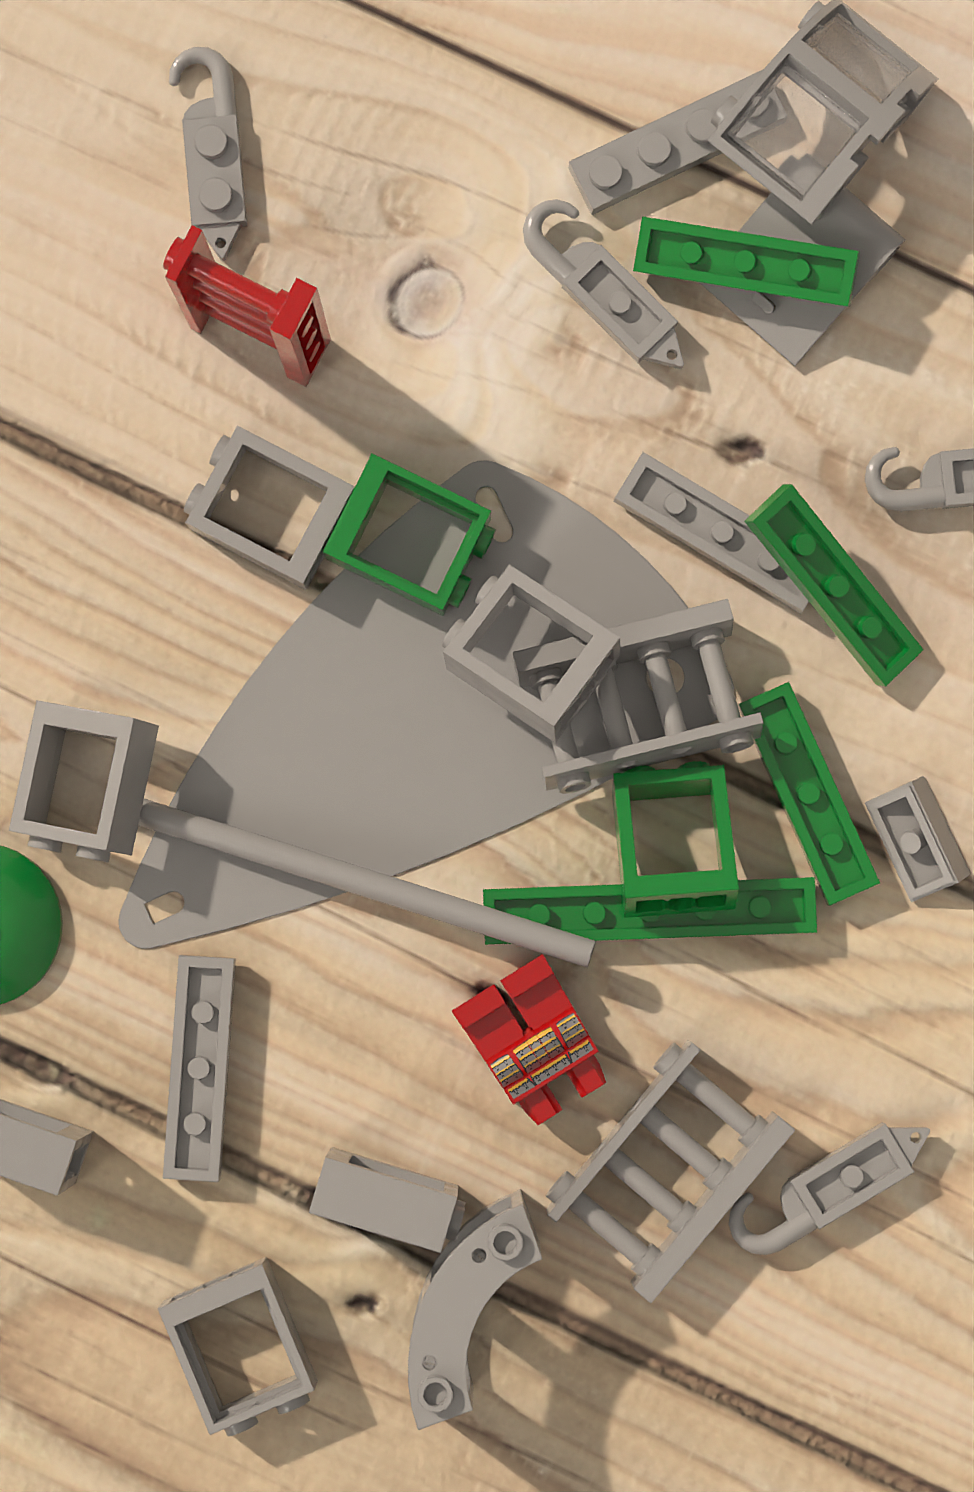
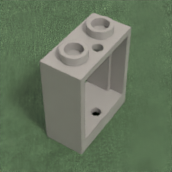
(309, 553)
(574, 687)
(124, 788)
(40, 1148)
(387, 1200)
(241, 1413)

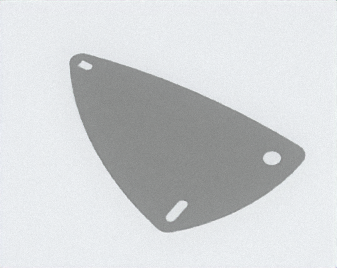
(376, 749)

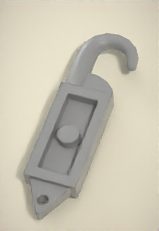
(213, 153)
(605, 290)
(944, 482)
(833, 1186)

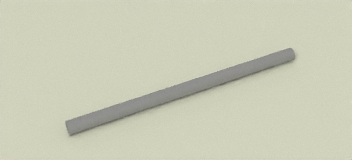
(367, 883)

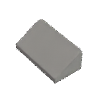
(917, 839)

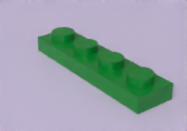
(746, 261)
(834, 585)
(810, 796)

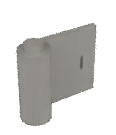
(801, 322)

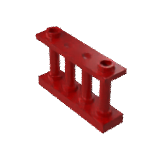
(283, 320)

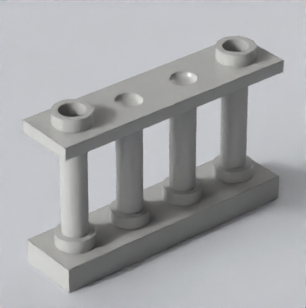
(652, 644)
(687, 1221)

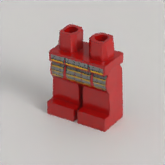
(541, 1052)

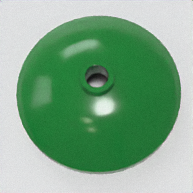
(28, 924)

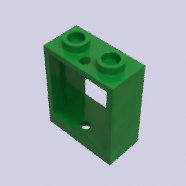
(360, 509)
(675, 891)

